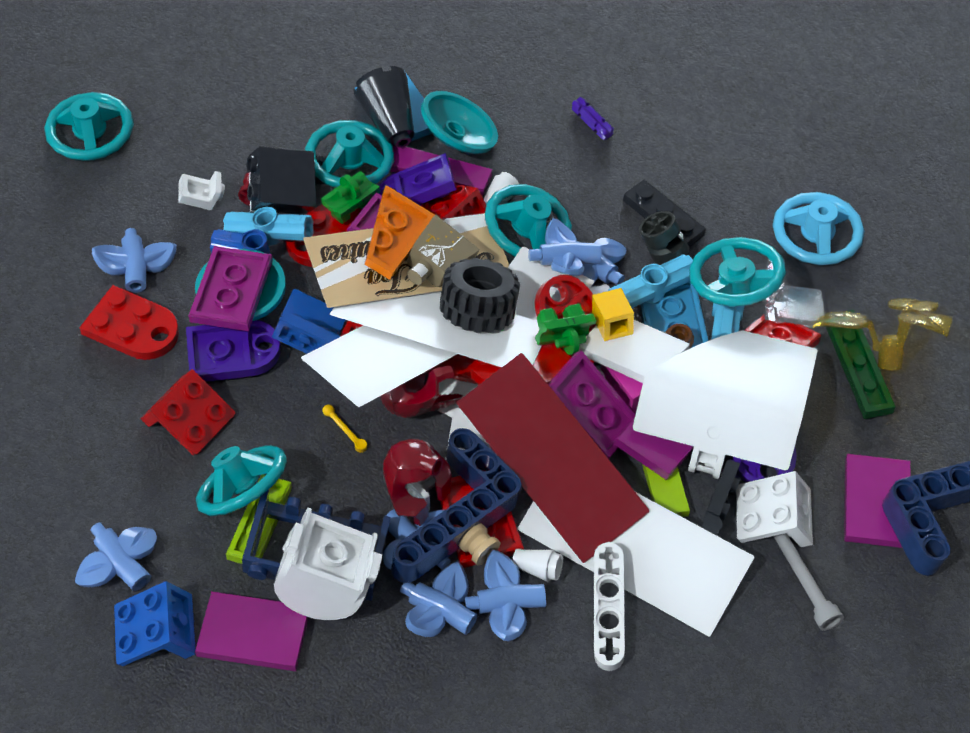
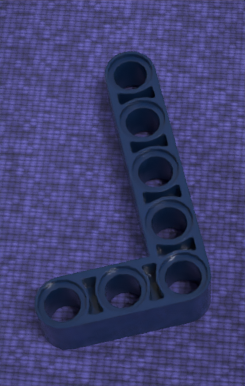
(486, 494)
(920, 498)

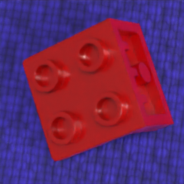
(458, 203)
(190, 412)

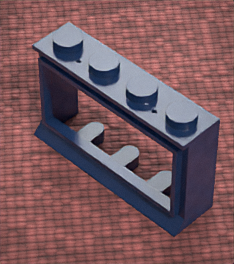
(292, 512)

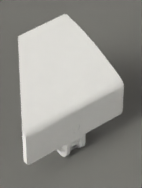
(730, 398)

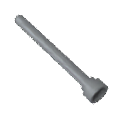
(826, 614)

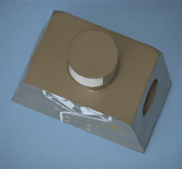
(436, 250)

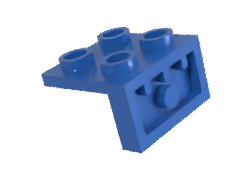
(307, 323)
(154, 622)

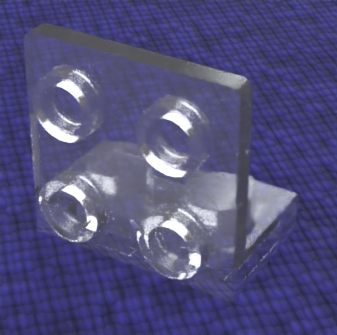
(793, 304)

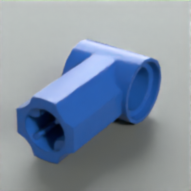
(251, 240)

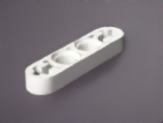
(612, 605)

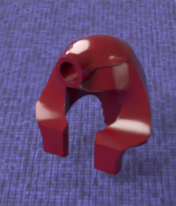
(416, 399)
(410, 463)

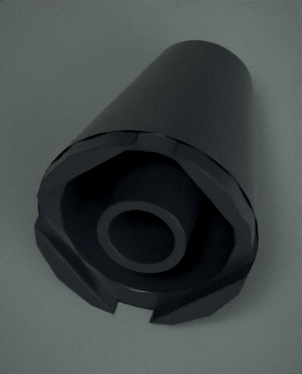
(387, 103)

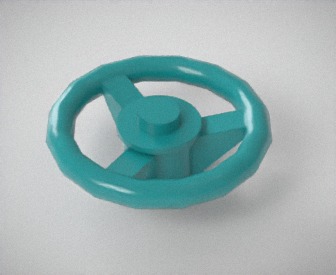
(88, 116)
(351, 150)
(526, 216)
(739, 279)
(236, 474)

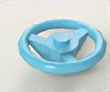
(818, 226)

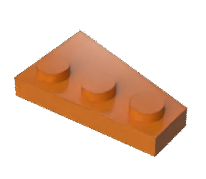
(395, 232)

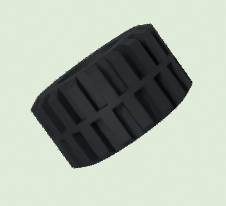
(479, 295)

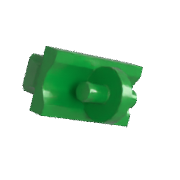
(350, 195)
(564, 332)

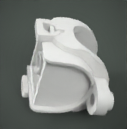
(326, 568)

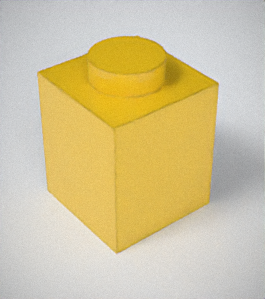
(613, 314)

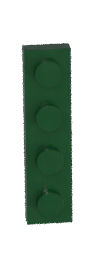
(861, 371)

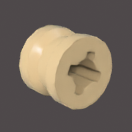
(479, 543)

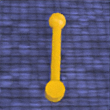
(360, 444)

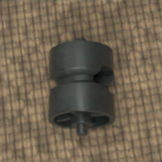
(663, 237)

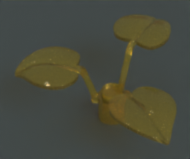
(892, 346)

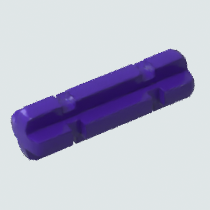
(592, 118)

